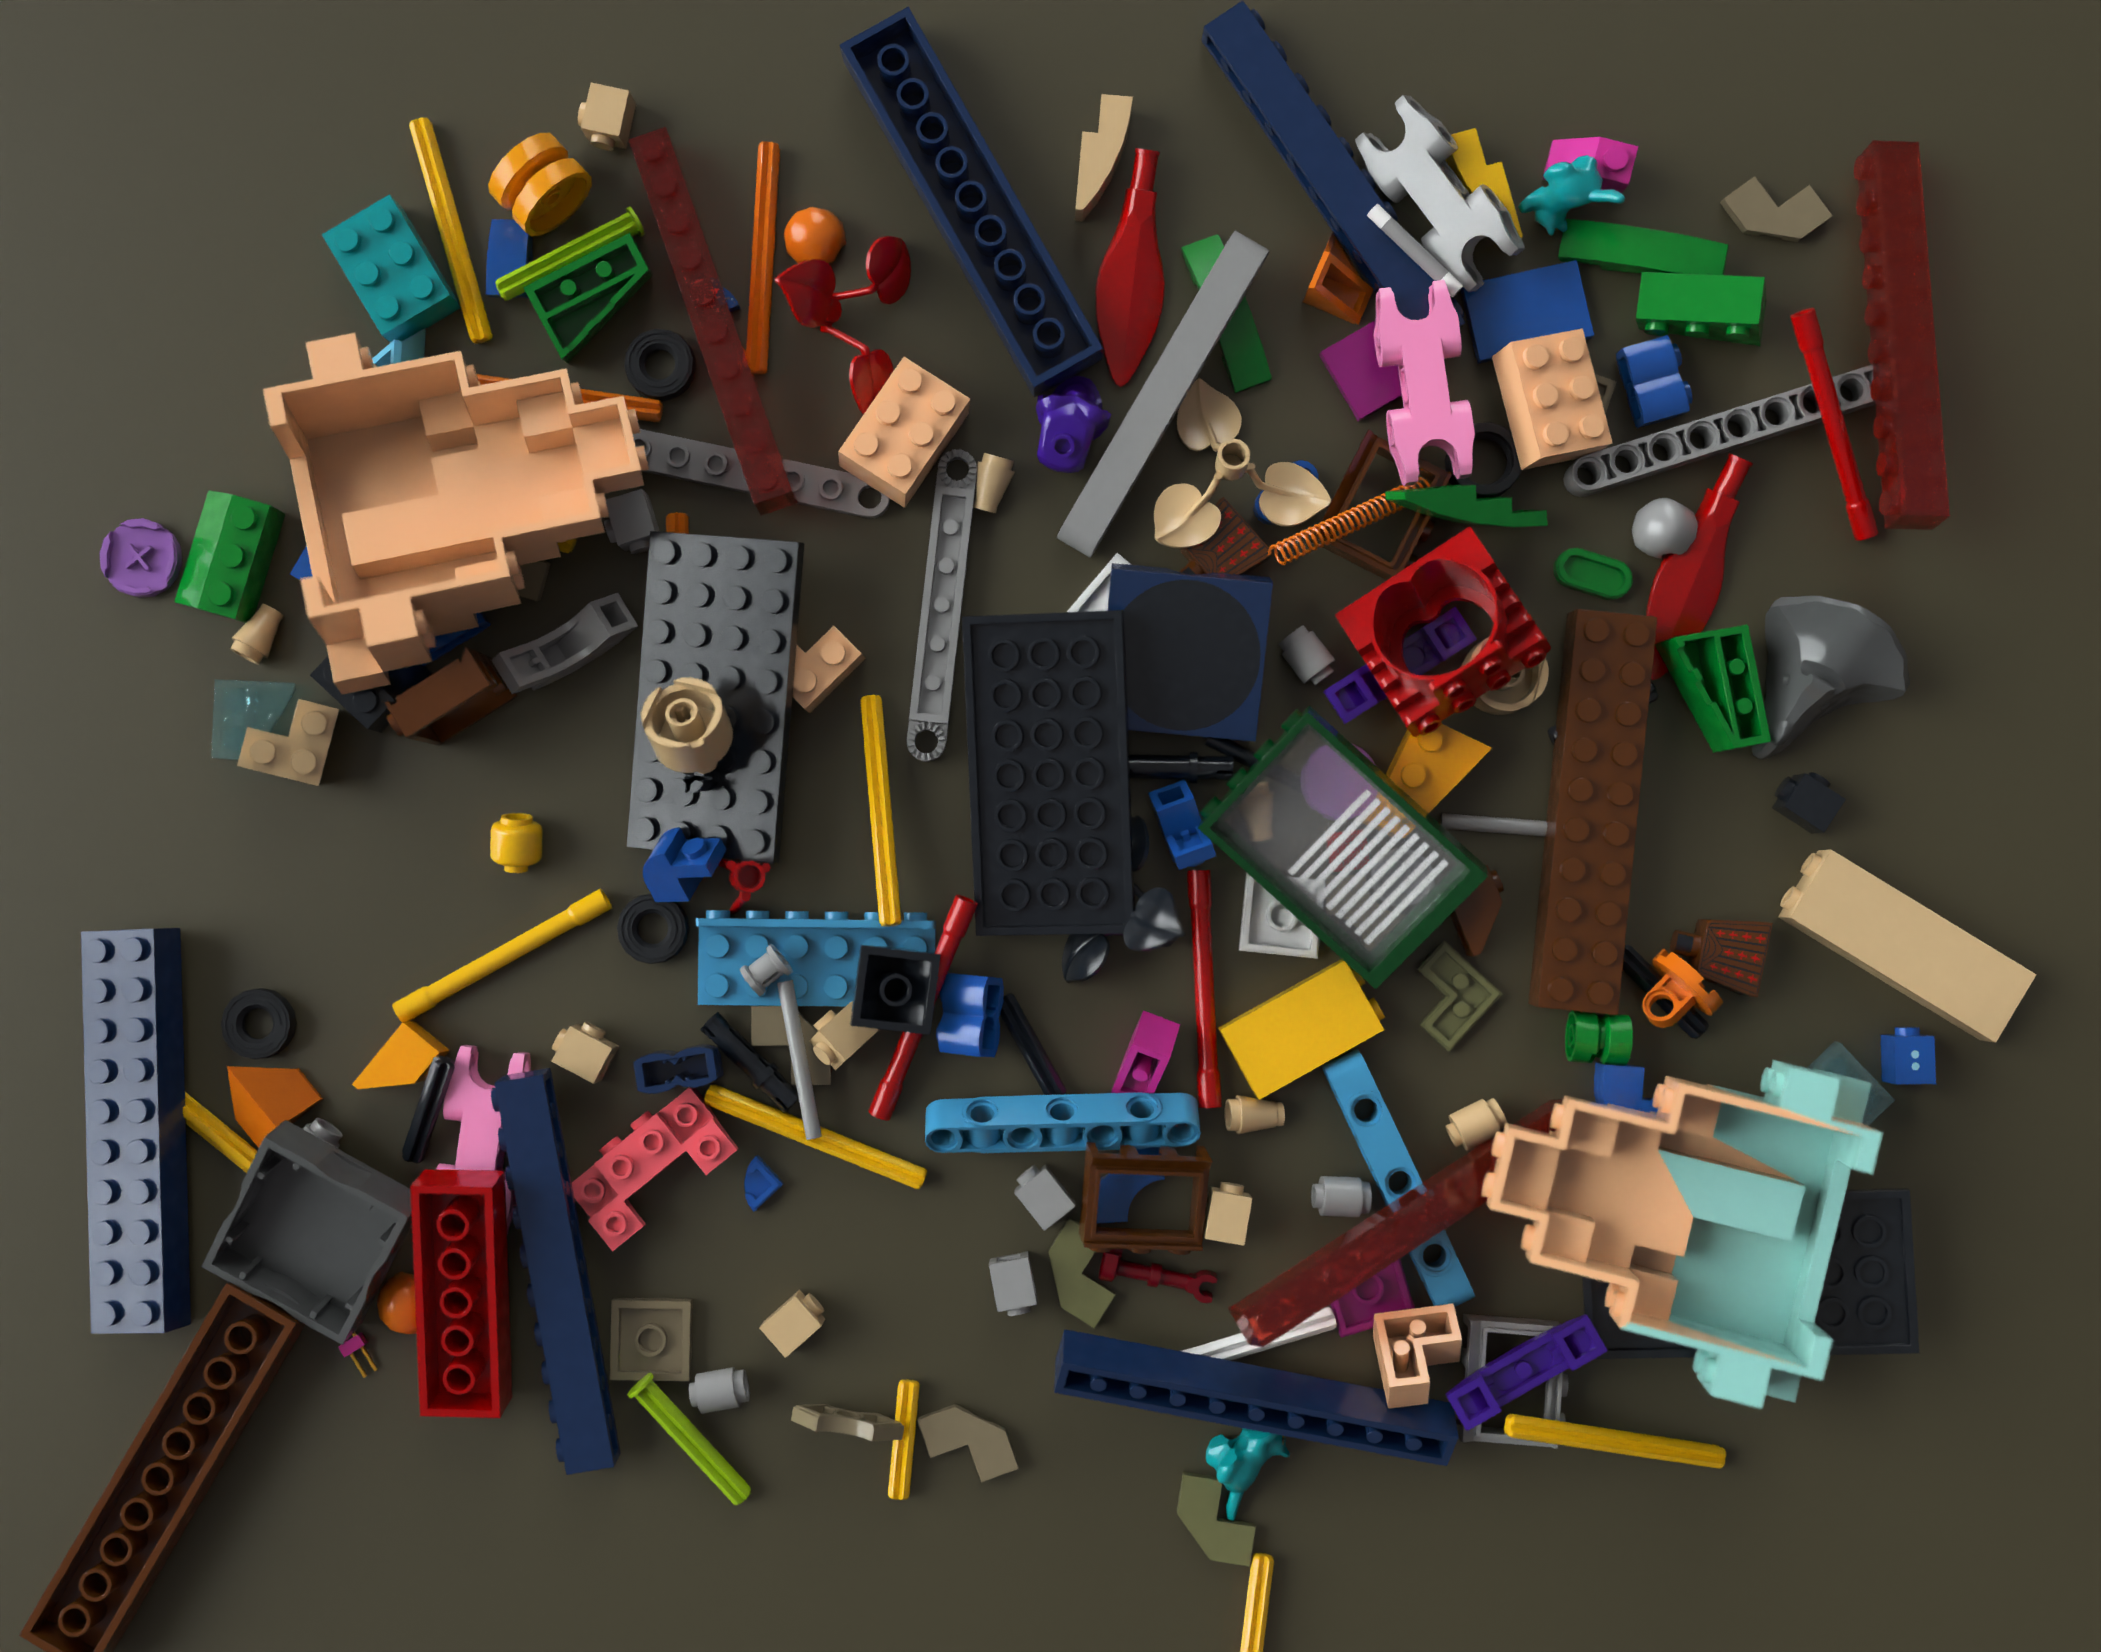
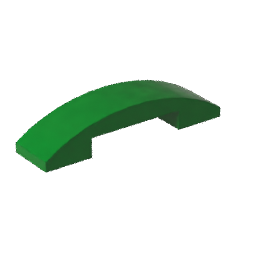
(1240, 341)

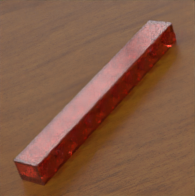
(713, 321)
(1901, 336)
(1373, 1243)

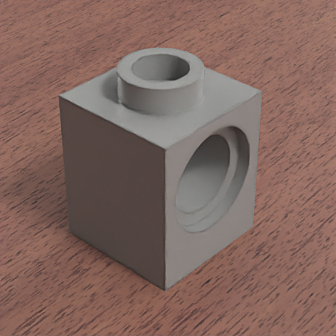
(1043, 1195)
(1013, 1283)

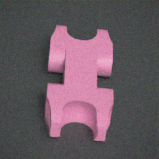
(1420, 354)
(471, 1104)

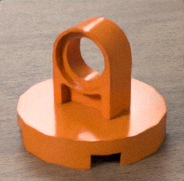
(1682, 987)

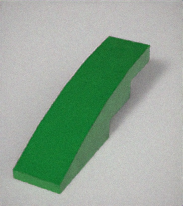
(1640, 249)
(1461, 505)

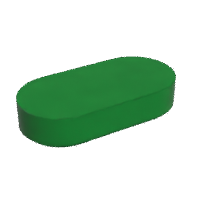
(1592, 574)

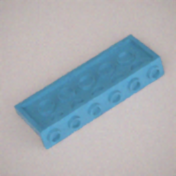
(818, 950)

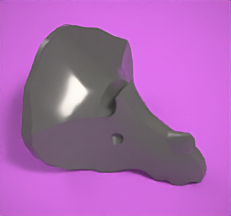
(1823, 659)

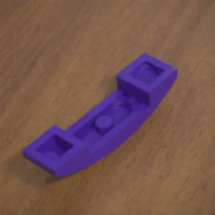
(1421, 653)
(1524, 1368)

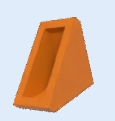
(1338, 286)
(268, 1097)

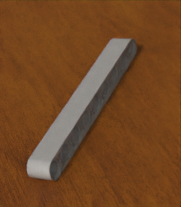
(1163, 393)
(1715, 434)

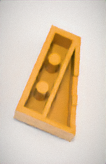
(1434, 764)

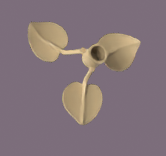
(1212, 419)

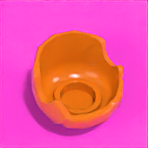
(814, 235)
(397, 1303)

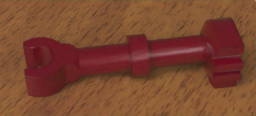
(1154, 1275)

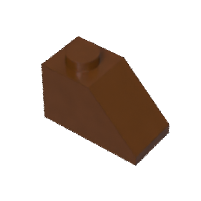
(1477, 914)

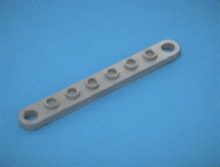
(721, 468)
(942, 605)

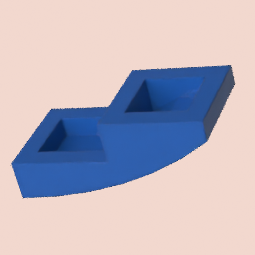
(507, 250)

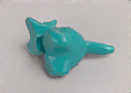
(1568, 188)
(1240, 1460)

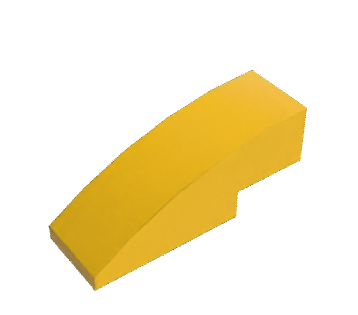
(1472, 171)

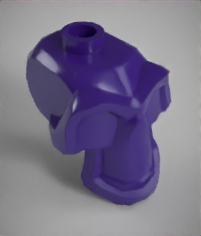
(1070, 424)

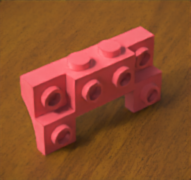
(632, 1163)

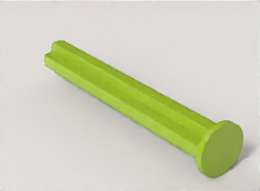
(513, 282)
(690, 1439)

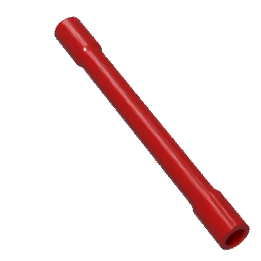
(1811, 345)
(1208, 1073)
(892, 1083)

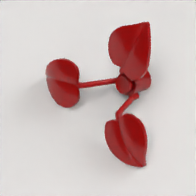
(812, 301)

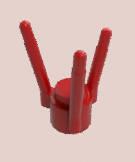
(745, 878)

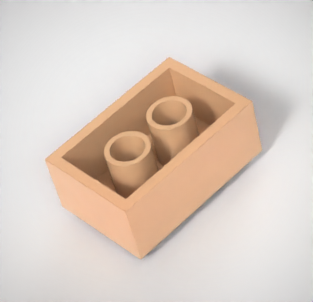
(1551, 399)
(904, 432)

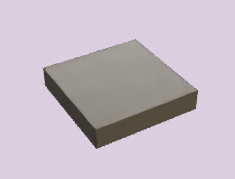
(651, 1338)

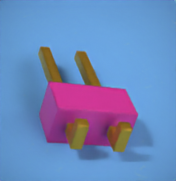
(358, 1341)

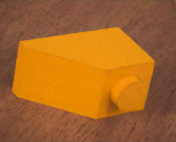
(402, 1058)

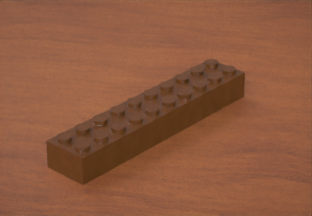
(1592, 811)
(164, 1475)

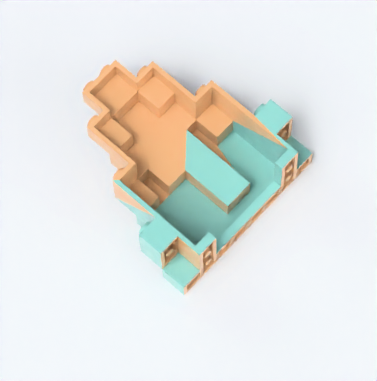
(1700, 1215)

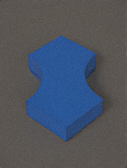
(1118, 1191)

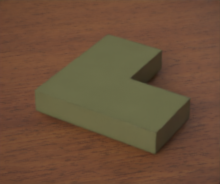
(1465, 999)

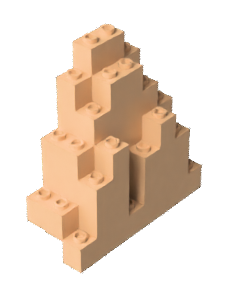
(435, 493)

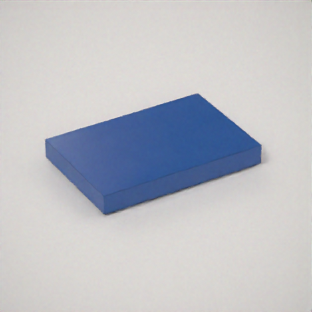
(1526, 307)

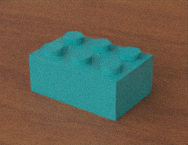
(391, 270)

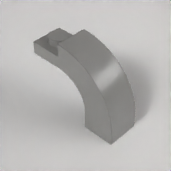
(567, 648)

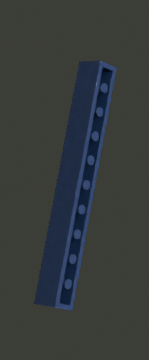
(1315, 155)
(557, 1270)
(1252, 1397)

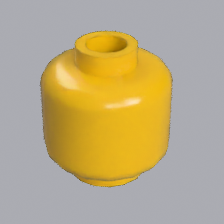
(516, 842)

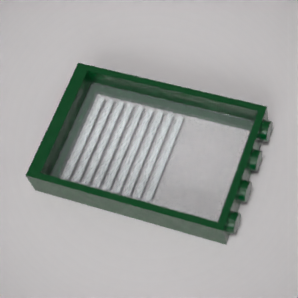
(1341, 846)

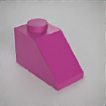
(1613, 158)
(1146, 1055)

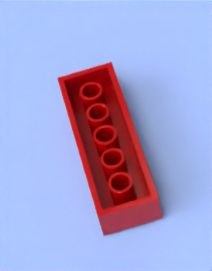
(461, 1293)

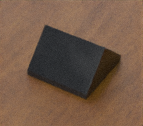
(895, 989)

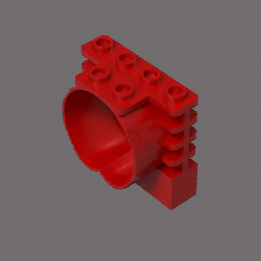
(1417, 595)

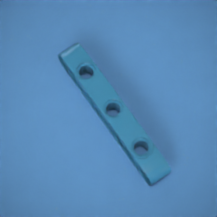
(1061, 1122)
(1385, 1155)

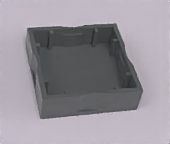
(312, 1231)

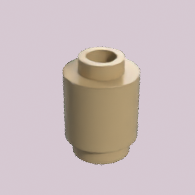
(1475, 1123)

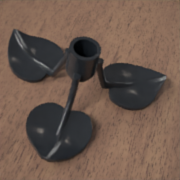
(1151, 926)

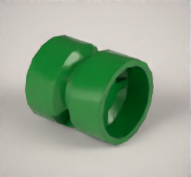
(1601, 1038)

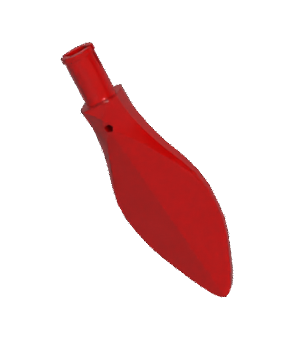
(1131, 276)
(1691, 583)

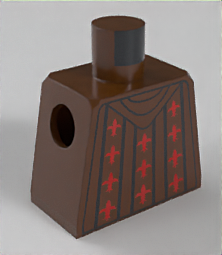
(1230, 550)
(1726, 952)

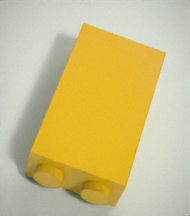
(1302, 1028)

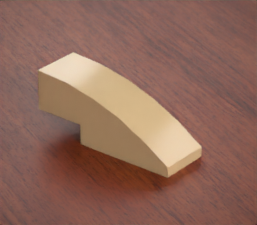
(1102, 152)

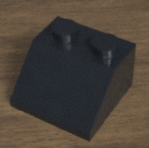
(369, 705)

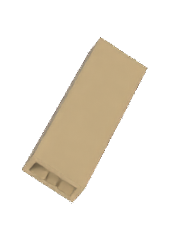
(1906, 945)

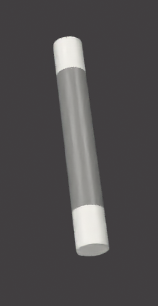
(1413, 249)

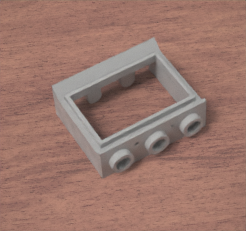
(1475, 1356)

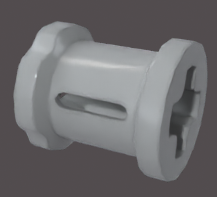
(766, 970)

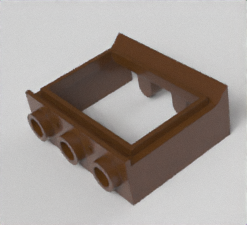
(1418, 530)
(450, 700)
(1130, 1162)

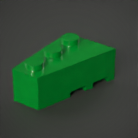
(588, 293)
(1702, 306)
(1719, 685)

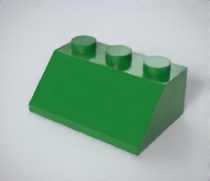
(230, 556)

